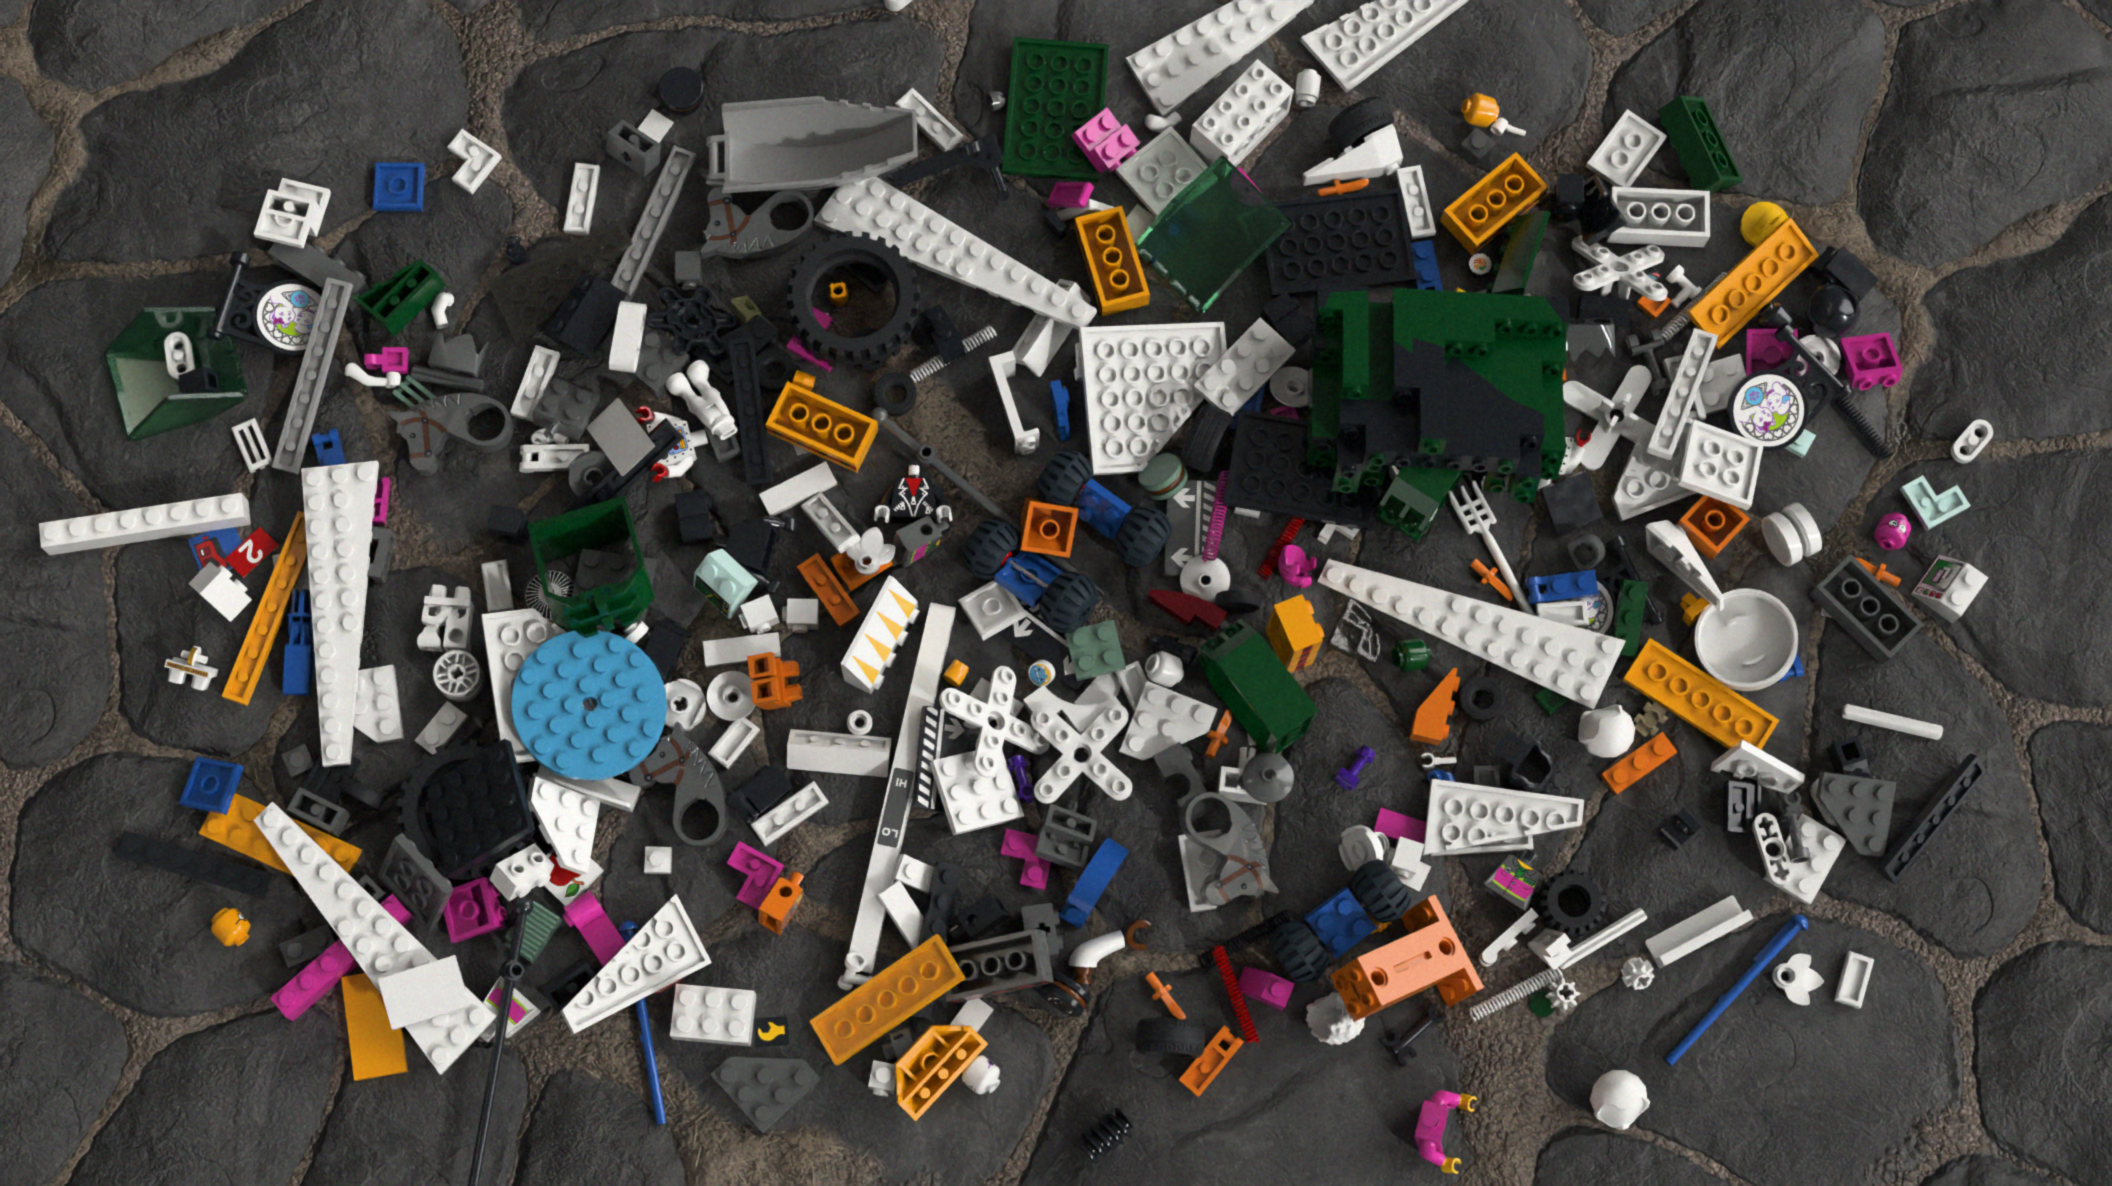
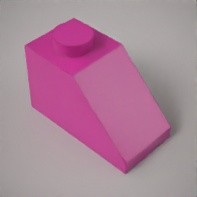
(1265, 987)

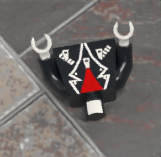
(913, 499)

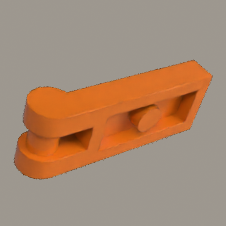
(1211, 1062)

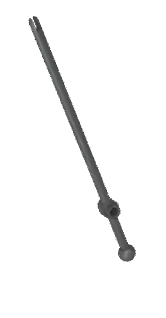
(881, 416)

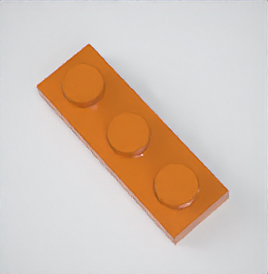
(828, 590)
(1638, 763)

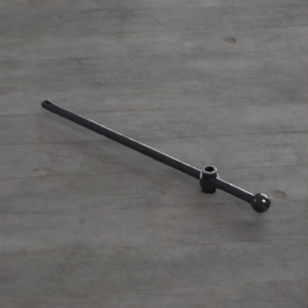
(510, 972)

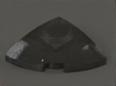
(1354, 635)

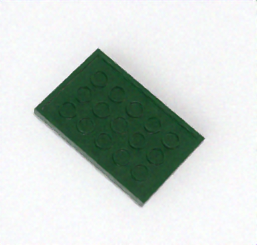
(1050, 97)

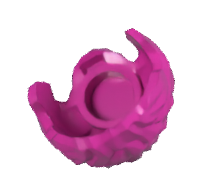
(1295, 566)

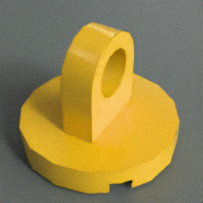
(1760, 221)

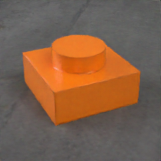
(1652, 308)

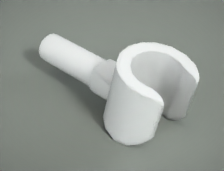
(1501, 125)
(1437, 760)

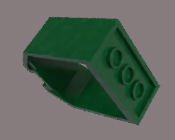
(1415, 498)
(584, 530)
(1257, 687)

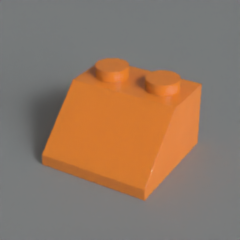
(1047, 527)

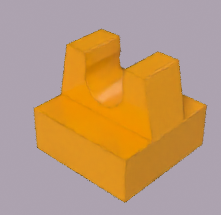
(1692, 608)

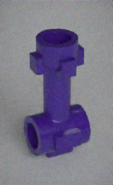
(1348, 778)
(1026, 791)

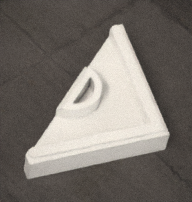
(1091, 207)

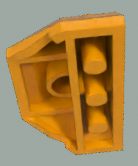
(934, 1064)

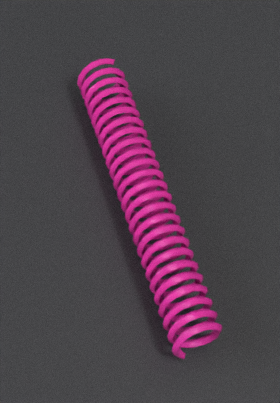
(1213, 516)

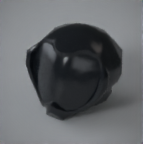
(1832, 311)

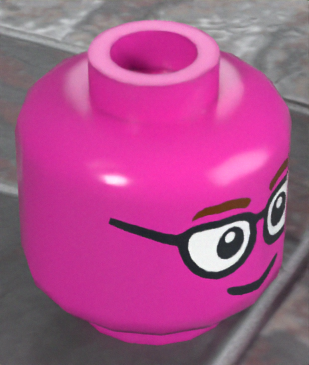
(1892, 531)

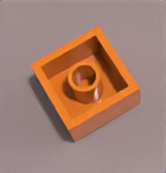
(1712, 525)

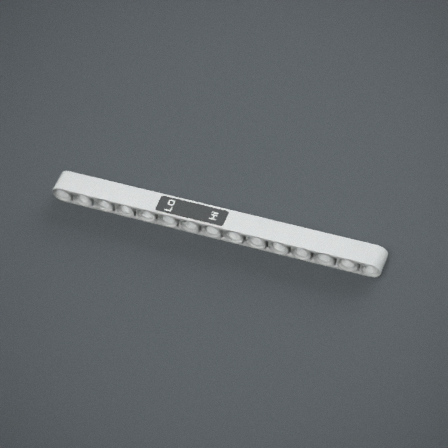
(901, 783)

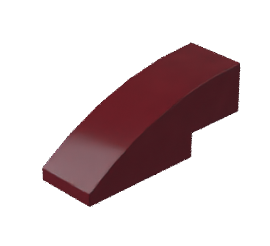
(1188, 608)

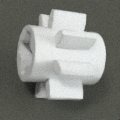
(1637, 973)
(1559, 1000)

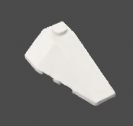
(1373, 158)
(1675, 551)

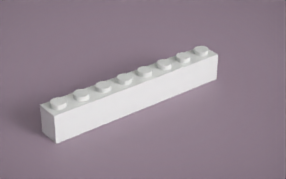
(144, 524)

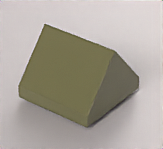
(744, 309)

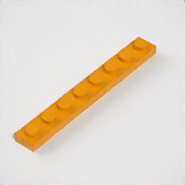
(269, 615)

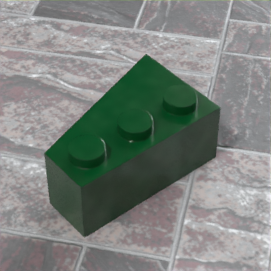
(400, 297)

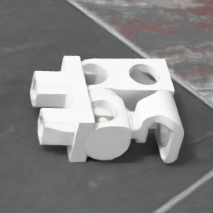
(450, 612)

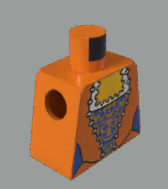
(781, 903)

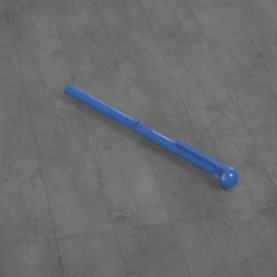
(626, 931)
(1760, 961)

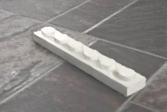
(1682, 394)

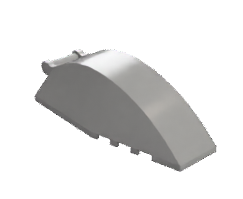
(808, 144)

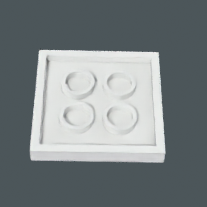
(1161, 170)
(1720, 464)
(974, 800)

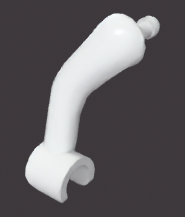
(391, 381)

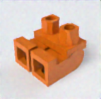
(770, 681)

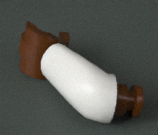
(1091, 951)

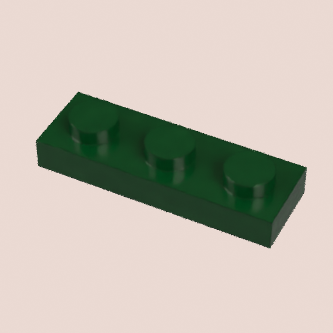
(1630, 614)

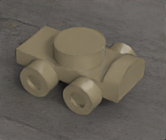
(1646, 723)

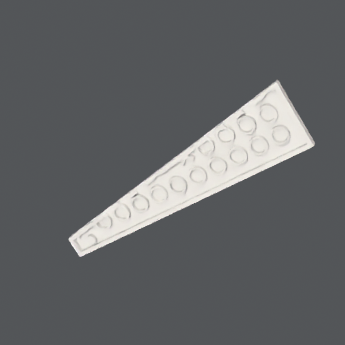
(338, 547)
(371, 935)

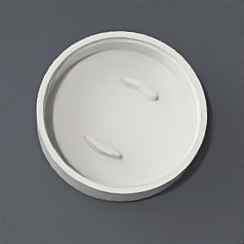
(1747, 641)

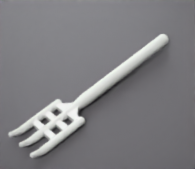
(1483, 528)

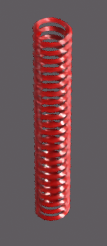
(1285, 541)
(1231, 980)

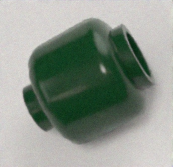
(1411, 654)

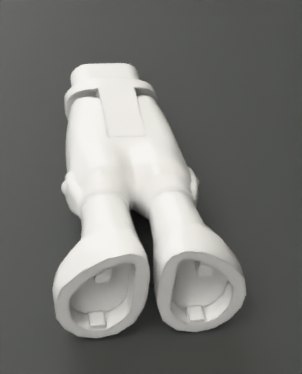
(708, 408)

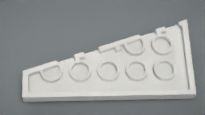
(1479, 815)
(651, 960)

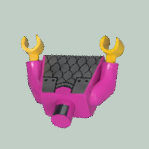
(1435, 1125)

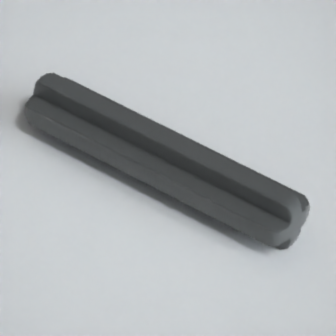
(447, 379)

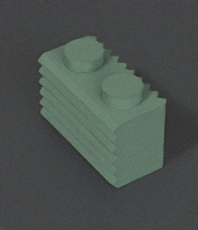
(538, 931)

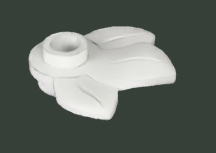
(873, 548)
(1800, 980)

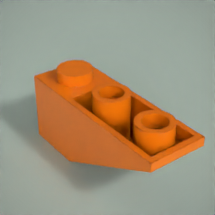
(1430, 718)

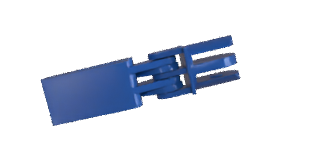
(299, 652)

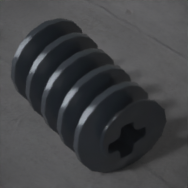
(1106, 1135)

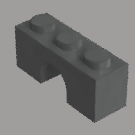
(1176, 763)

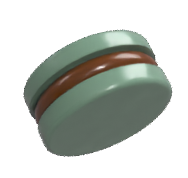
(1163, 476)

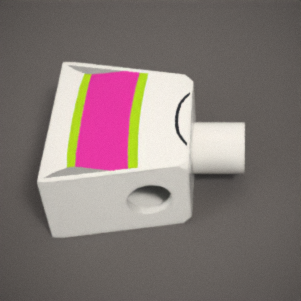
(520, 1011)

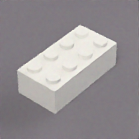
(1662, 216)

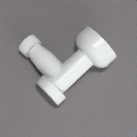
(1689, 289)
(854, 963)

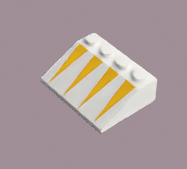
(879, 636)

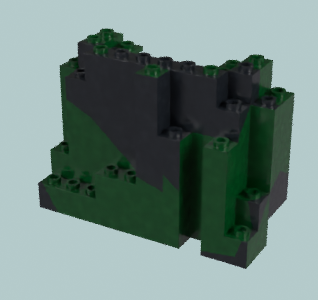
(1437, 386)

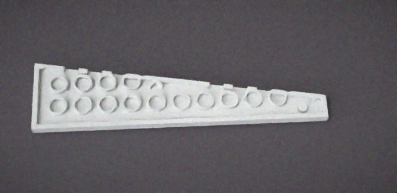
(1373, 36)
(1203, 49)
(946, 248)
(1533, 647)

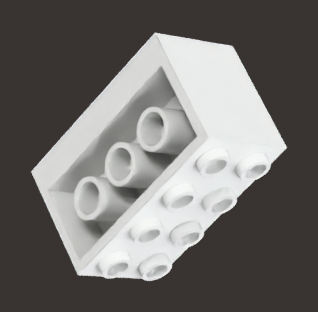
(1242, 116)

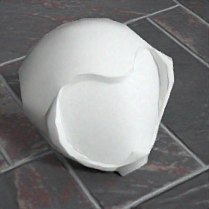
(1606, 731)
(1619, 1098)

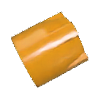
(840, 299)
(804, 380)
(956, 673)

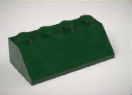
(1699, 144)
(1518, 254)

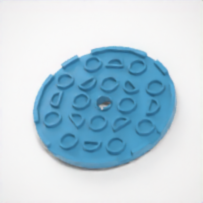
(579, 741)

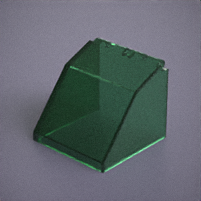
(1211, 234)
(140, 377)

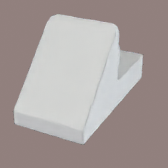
(1551, 947)

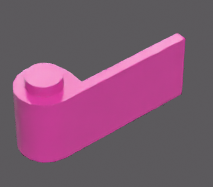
(594, 926)

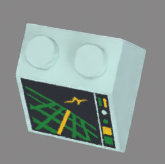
(723, 582)

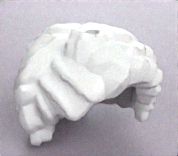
(1331, 1020)

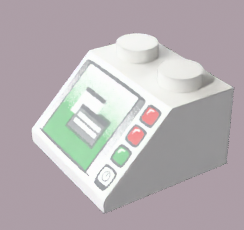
(1949, 587)

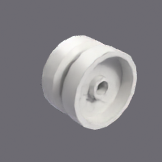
(1791, 534)

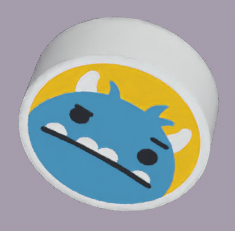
(1041, 673)

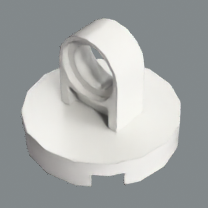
(1361, 846)

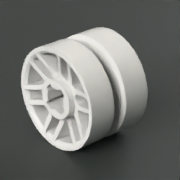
(451, 666)

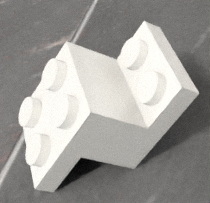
(292, 213)

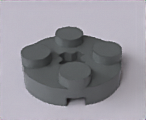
(582, 465)

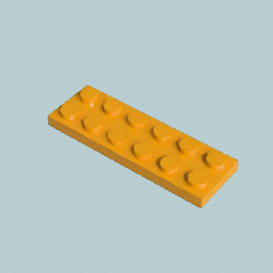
(1753, 282)
(1698, 698)
(243, 835)
(887, 999)

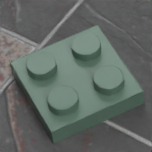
(1095, 650)

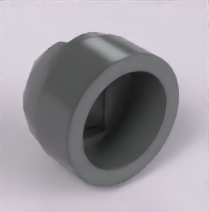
(995, 100)

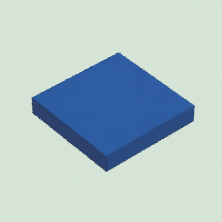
(398, 186)
(211, 785)

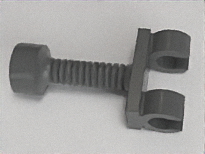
(1659, 385)
(1790, 814)

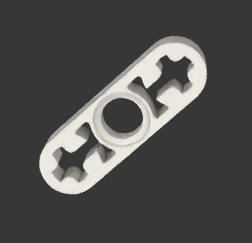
(1778, 840)

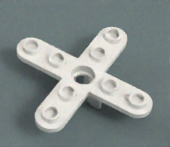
(1629, 266)
(1599, 409)
(997, 707)
(1093, 741)

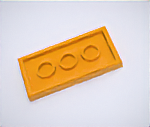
(373, 1044)

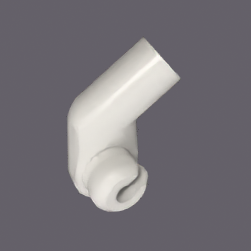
(1160, 124)
(441, 302)
(539, 439)

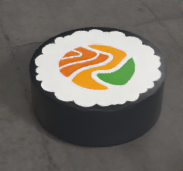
(1479, 265)

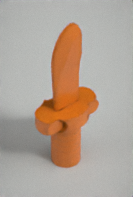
(1339, 189)
(1880, 573)
(1488, 576)
(1218, 738)
(1162, 992)

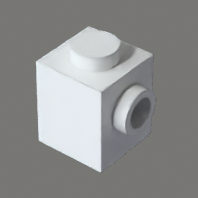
(801, 614)
(759, 615)
(1405, 857)
(882, 1078)

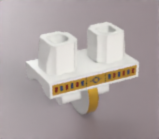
(180, 667)

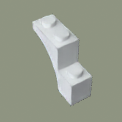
(1077, 716)

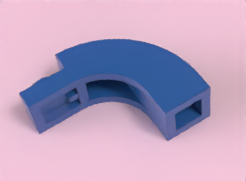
(1093, 882)

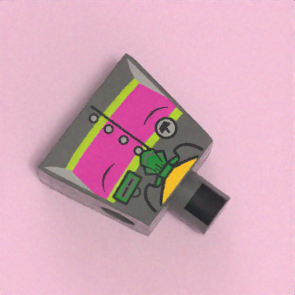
(918, 539)
(1514, 881)

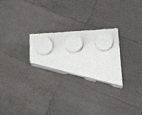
(1751, 762)

